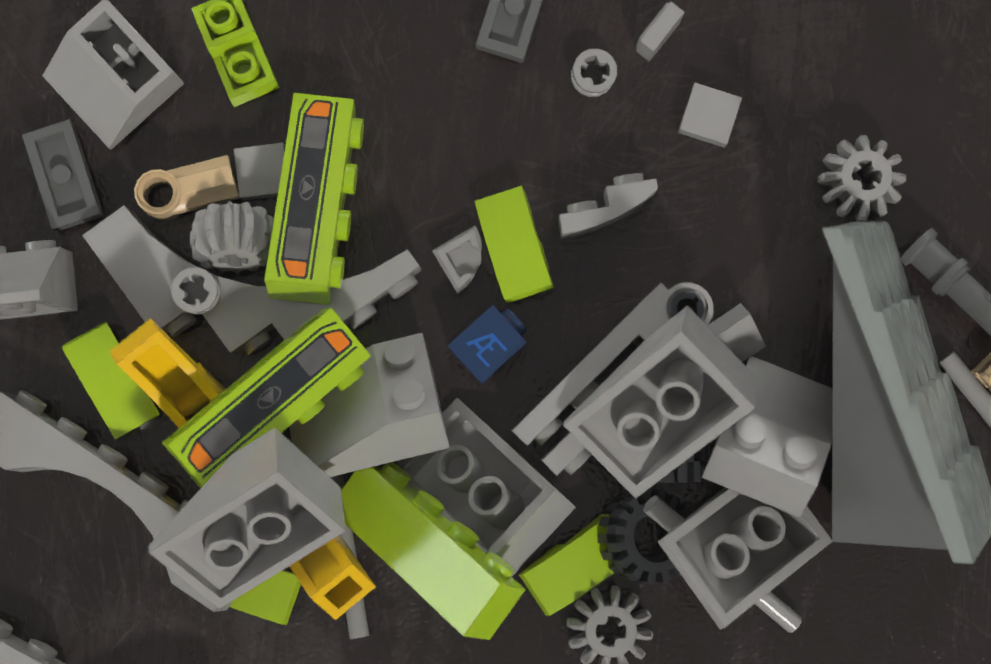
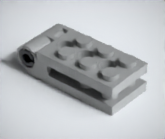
(580, 383)

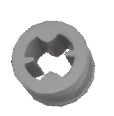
(585, 85)
(181, 297)

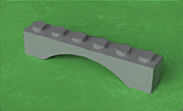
(38, 443)

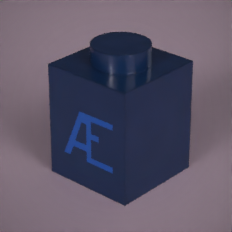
(489, 342)

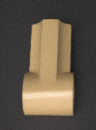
(192, 185)

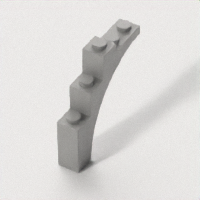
(244, 311)

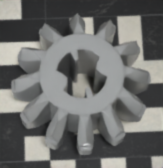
(873, 166)
(231, 237)
(598, 614)

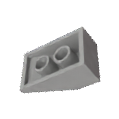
(37, 281)
(664, 403)
(381, 416)
(778, 445)
(489, 488)
(251, 520)
(740, 551)

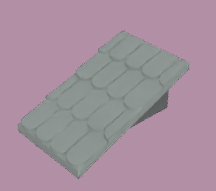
(897, 426)

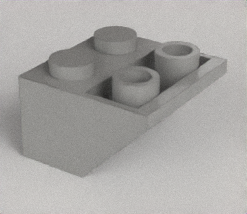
(110, 74)

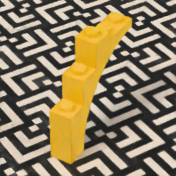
(184, 388)

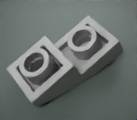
(620, 200)

